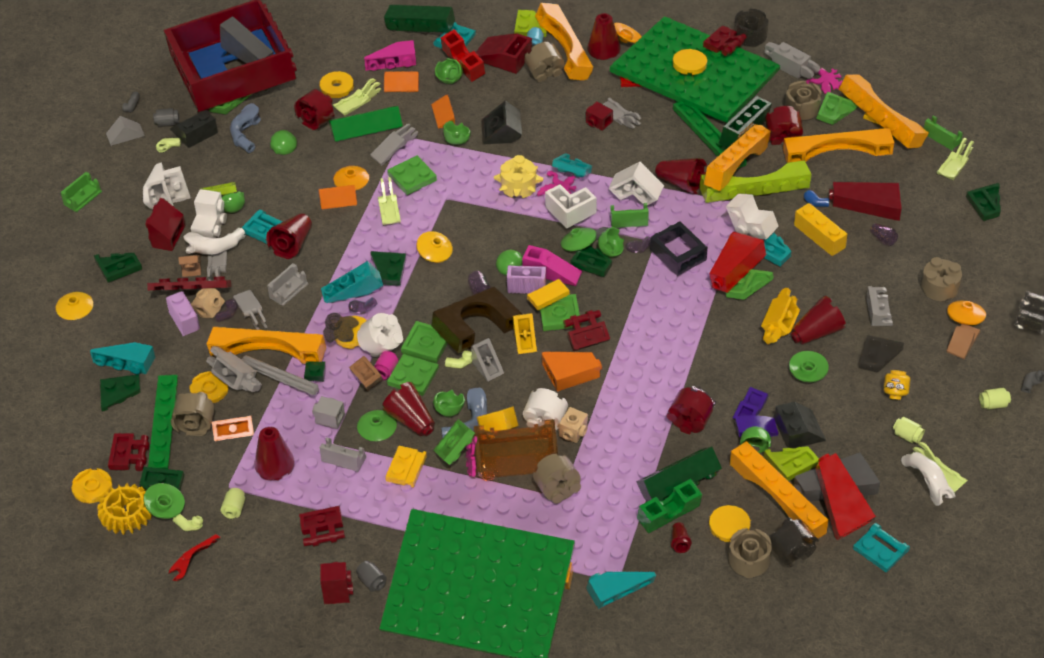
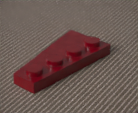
(184, 283)

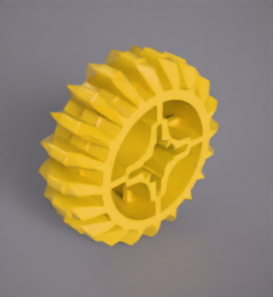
(112, 511)

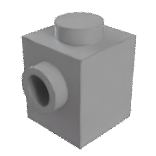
(328, 412)

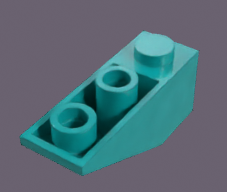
(353, 284)
(129, 356)

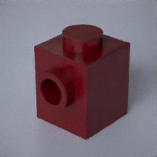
(599, 116)

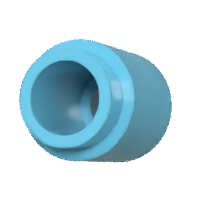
(536, 35)

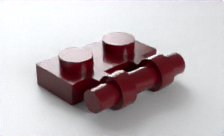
(725, 40)
(588, 335)
(122, 450)
(320, 521)

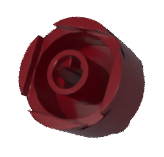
(314, 109)
(783, 123)
(690, 410)

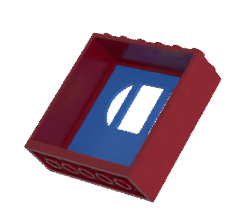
(202, 43)

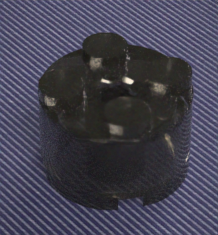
(753, 25)
(1031, 313)
(793, 541)

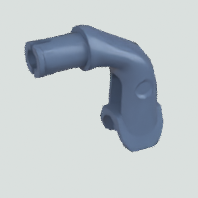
(241, 122)
(477, 403)

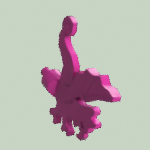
(826, 79)
(566, 183)
(470, 463)

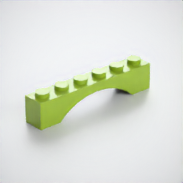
(789, 177)

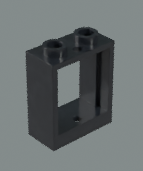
(686, 260)

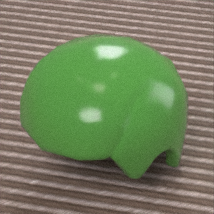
(449, 69)
(453, 131)
(283, 142)
(233, 202)
(610, 242)
(508, 258)
(448, 403)
(756, 437)

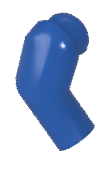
(814, 200)

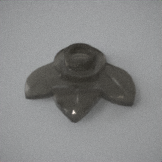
(339, 327)

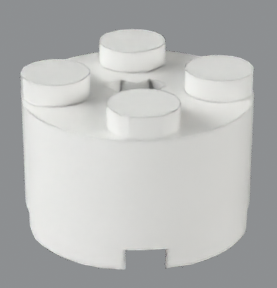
(380, 334)
(544, 406)

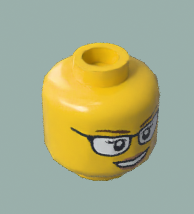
(896, 384)

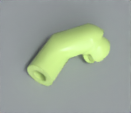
(166, 143)
(460, 363)
(188, 525)

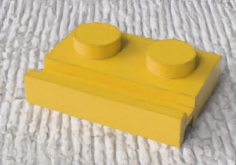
(406, 466)

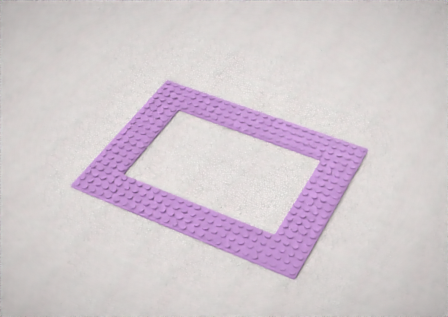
(629, 415)

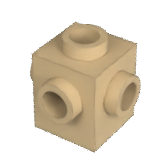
(207, 302)
(573, 425)

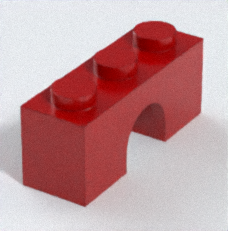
(455, 48)

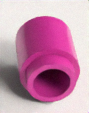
(386, 364)

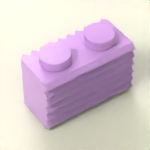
(525, 278)
(182, 313)

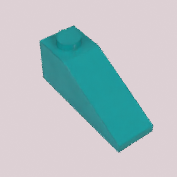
(614, 585)

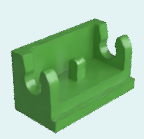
(941, 134)
(80, 192)
(630, 217)

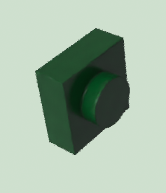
(315, 371)

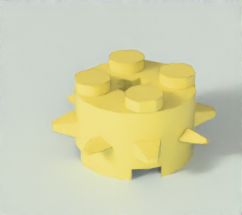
(518, 177)

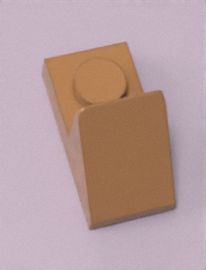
(190, 265)
(962, 340)
(366, 373)

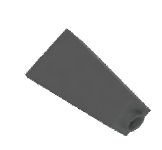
(241, 42)
(857, 467)

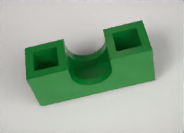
(656, 514)

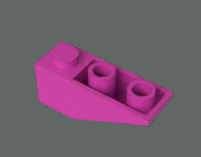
(395, 55)
(555, 266)

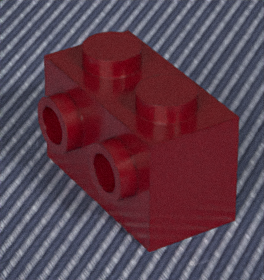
(336, 583)

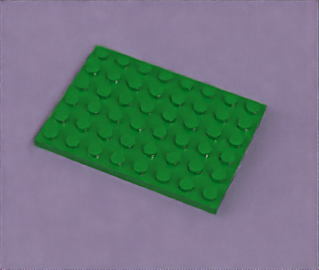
(717, 91)
(478, 586)

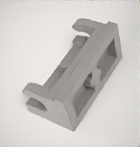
(287, 285)
(878, 307)
(342, 456)

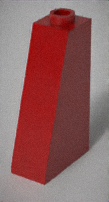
(736, 260)
(843, 499)

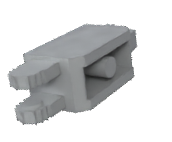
(792, 60)
(233, 370)

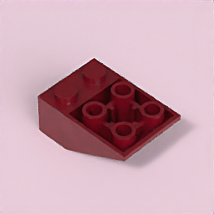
(505, 51)

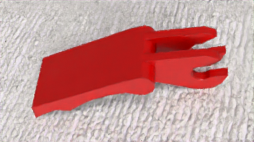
(182, 563)

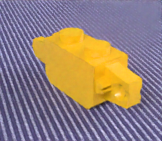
(780, 316)

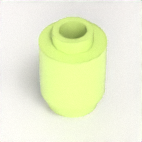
(994, 398)
(908, 430)
(233, 503)

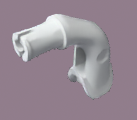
(212, 246)
(932, 474)

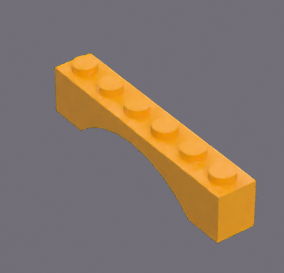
(553, 20)
(902, 128)
(875, 142)
(723, 167)
(299, 345)
(758, 470)

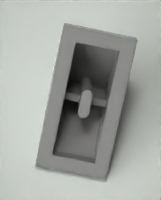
(123, 131)
(486, 360)

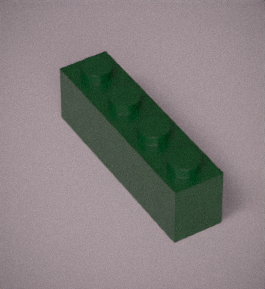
(419, 18)
(752, 114)
(694, 467)

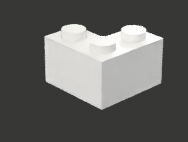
(636, 181)
(570, 207)
(209, 214)
(750, 220)

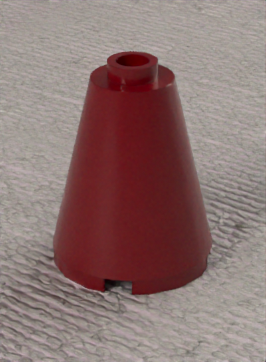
(604, 38)
(682, 173)
(289, 236)
(818, 322)
(409, 409)
(272, 455)

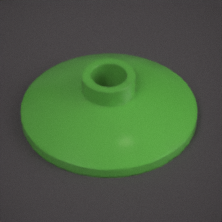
(578, 239)
(808, 360)
(376, 431)
(167, 495)

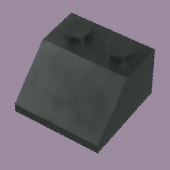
(502, 125)
(196, 128)
(797, 425)

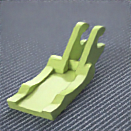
(359, 98)
(955, 161)
(388, 205)
(953, 478)

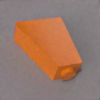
(570, 368)

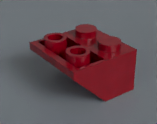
(165, 225)

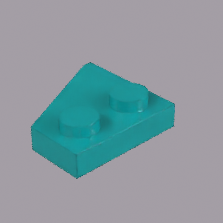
(577, 167)
(776, 250)

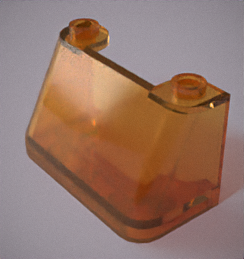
(513, 450)

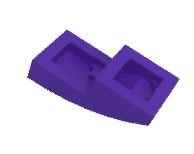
(752, 403)
(765, 422)

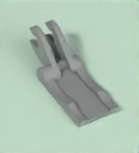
(621, 115)
(393, 143)
(216, 264)
(249, 306)

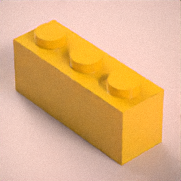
(820, 229)

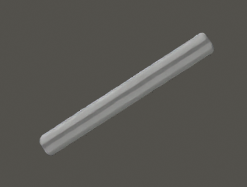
(281, 375)

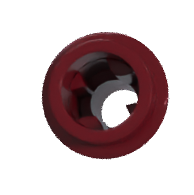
(680, 539)

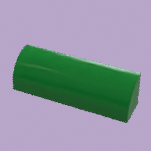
(365, 123)

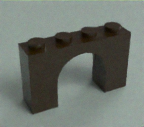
(488, 303)

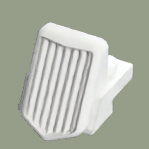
(165, 184)

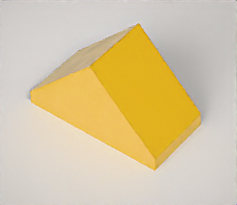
(524, 333)
(499, 420)

